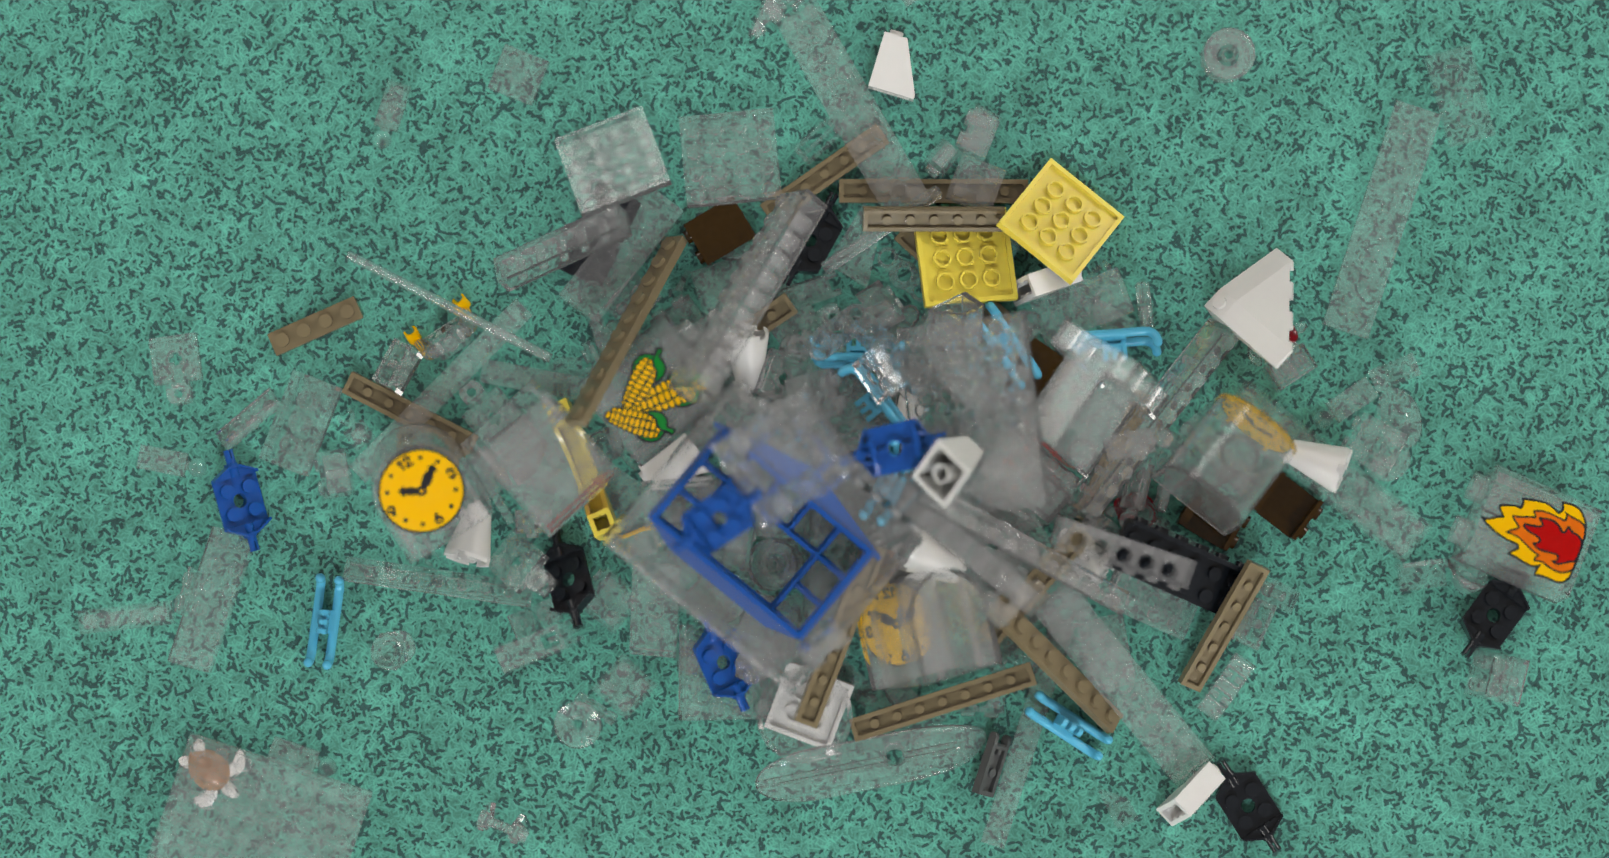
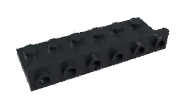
(1212, 573)

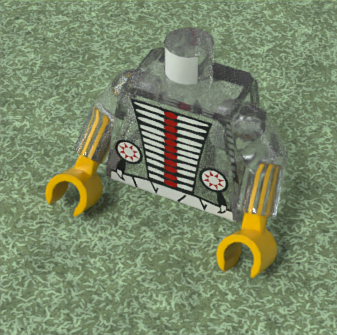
(446, 339)

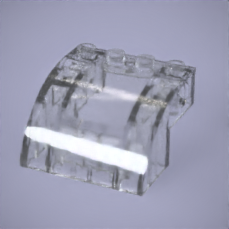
(787, 454)

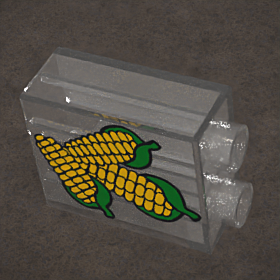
(638, 401)

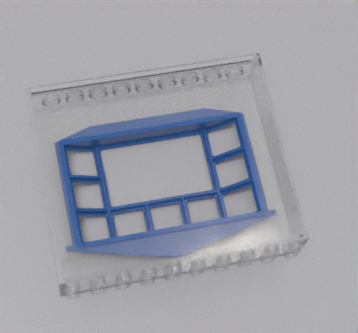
(724, 600)

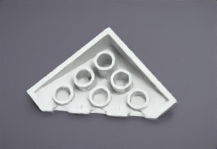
(1258, 307)

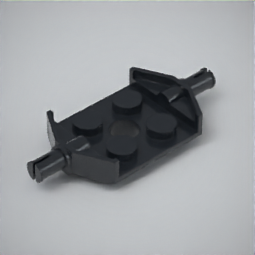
(826, 234)
(563, 562)
(1480, 631)
(1251, 825)

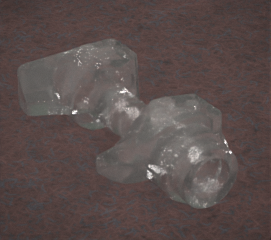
(516, 832)

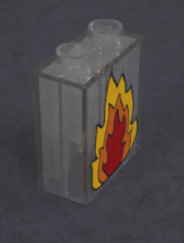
(1524, 533)

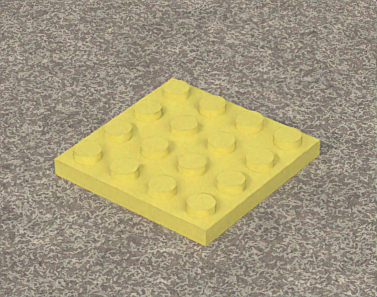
(1060, 221)
(965, 262)

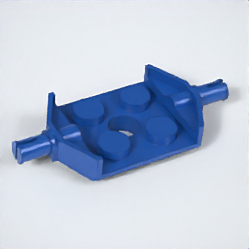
(875, 441)
(252, 515)
(708, 535)
(720, 681)

